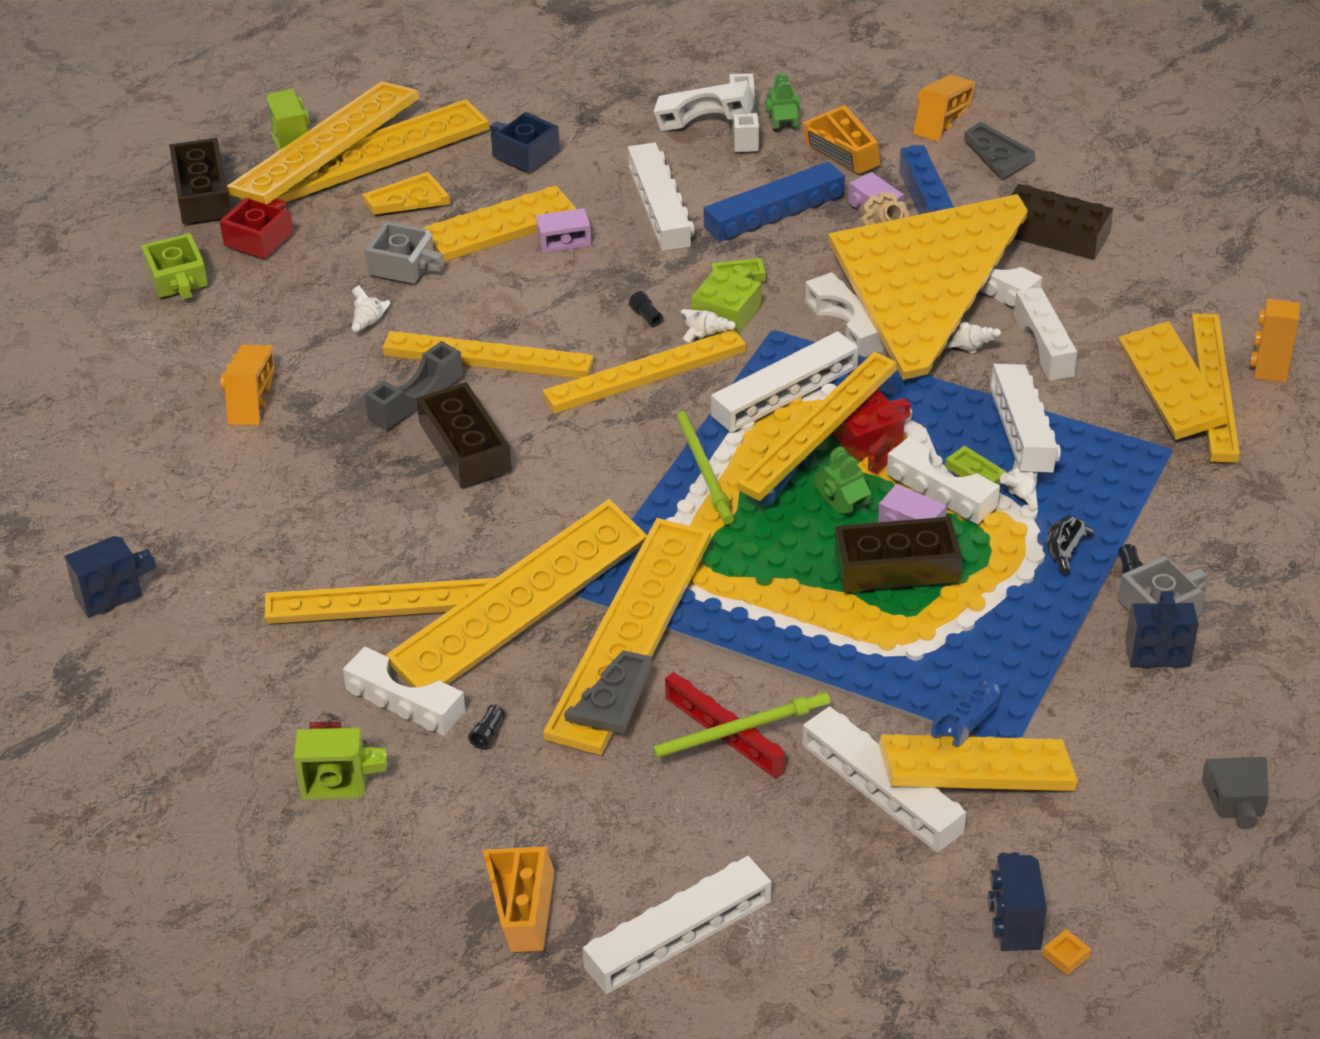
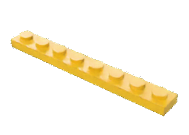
(494, 355)
(1212, 364)
(643, 371)
(816, 426)
(368, 601)

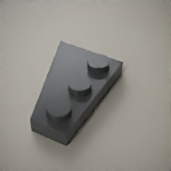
(998, 150)
(615, 694)

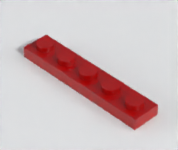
(709, 714)

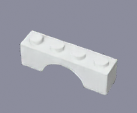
(677, 109)
(745, 126)
(1004, 284)
(831, 297)
(1054, 345)
(968, 496)
(432, 706)

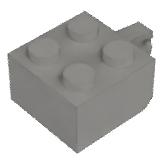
(402, 253)
(1160, 575)

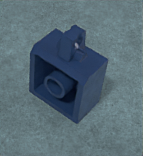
(524, 141)
(107, 574)
(1161, 633)
(1017, 902)

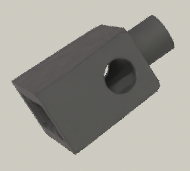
(1237, 787)

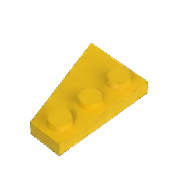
(407, 194)

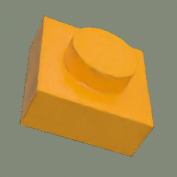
(1066, 952)

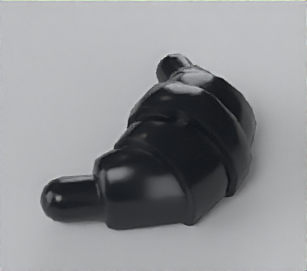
(1064, 538)

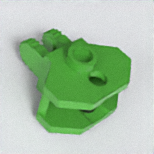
(782, 103)
(842, 481)

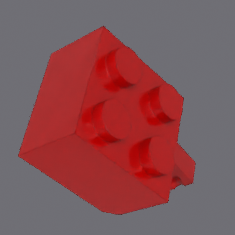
(256, 227)
(870, 422)

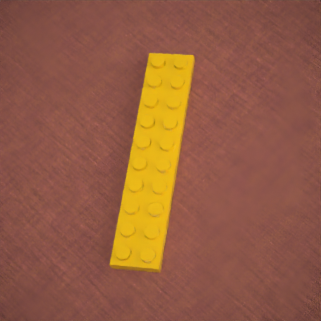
(322, 143)
(393, 145)
(517, 598)
(632, 621)

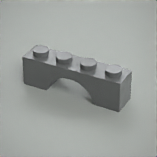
(437, 371)

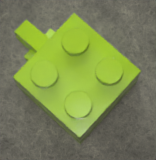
(286, 117)
(174, 266)
(729, 296)
(334, 763)

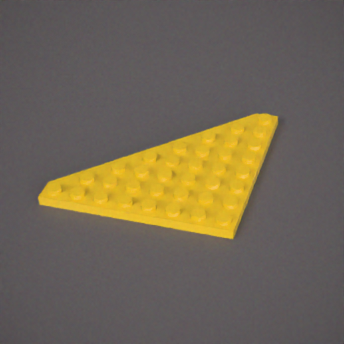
(925, 273)

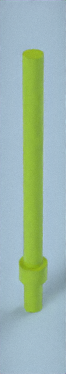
(719, 499)
(797, 707)

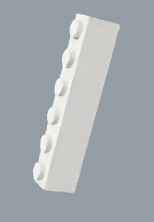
(660, 196)
(784, 381)
(1024, 418)
(860, 762)
(676, 924)

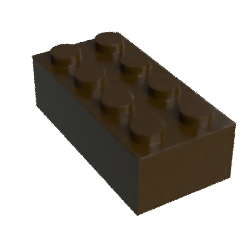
(200, 180)
(1063, 222)
(464, 434)
(897, 554)

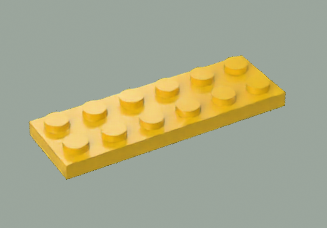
(495, 223)
(1173, 380)
(977, 763)

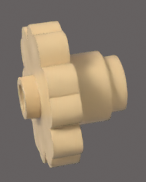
(882, 209)

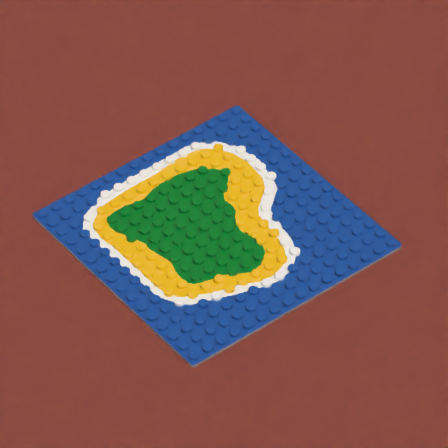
(775, 586)

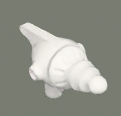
(367, 309)
(703, 324)
(972, 337)
(1022, 484)

